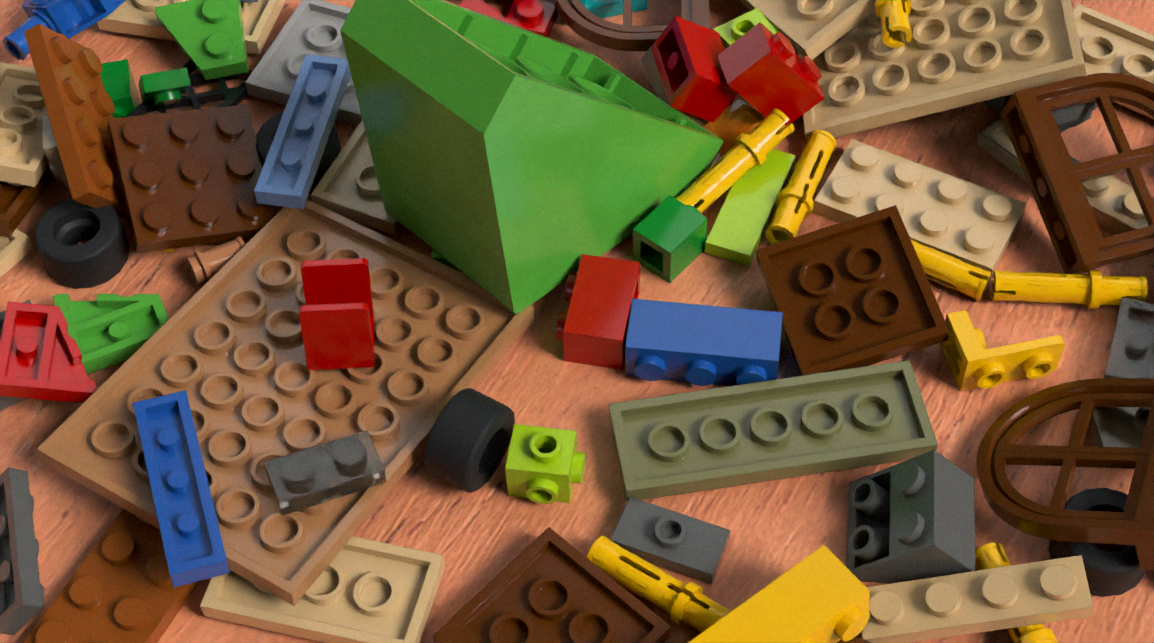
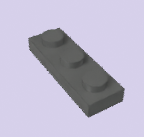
(19, 572)

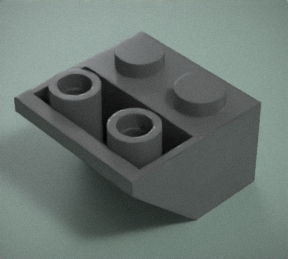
(911, 521)

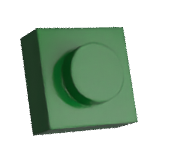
(164, 86)

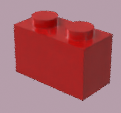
(692, 70)
(770, 74)
(598, 311)

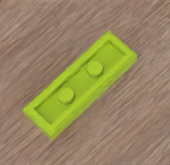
(749, 209)

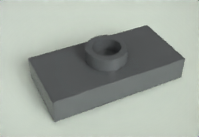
(671, 539)

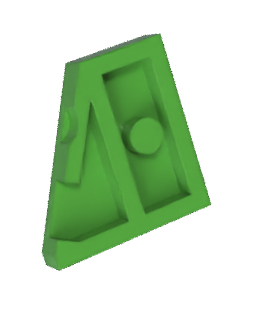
(209, 34)
(111, 326)

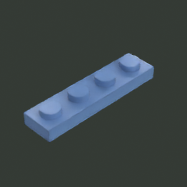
(303, 132)

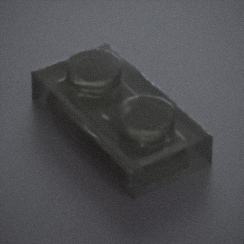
(1132, 341)
(325, 472)

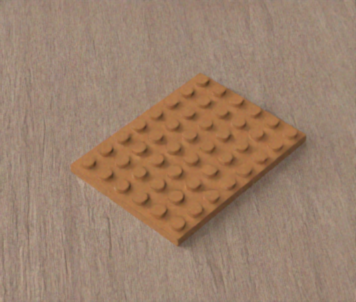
(255, 400)

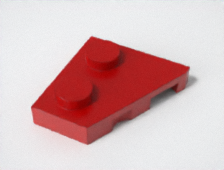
(40, 356)

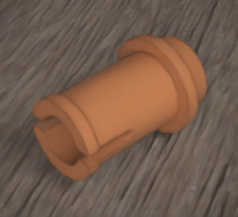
(207, 263)

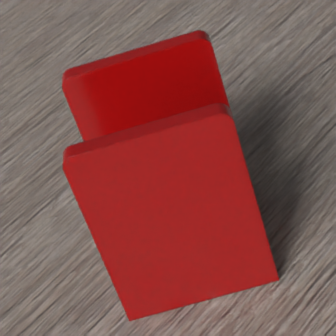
(337, 314)

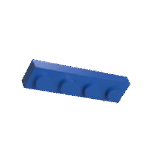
(180, 489)

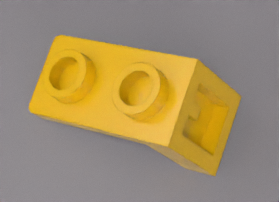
(987, 368)

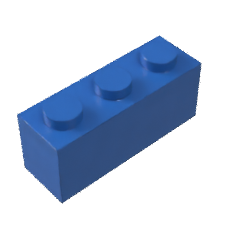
(702, 343)

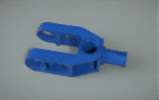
(61, 16)

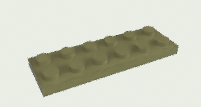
(770, 430)

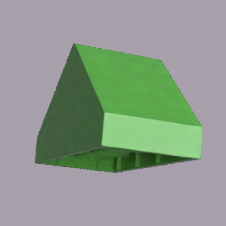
(510, 142)

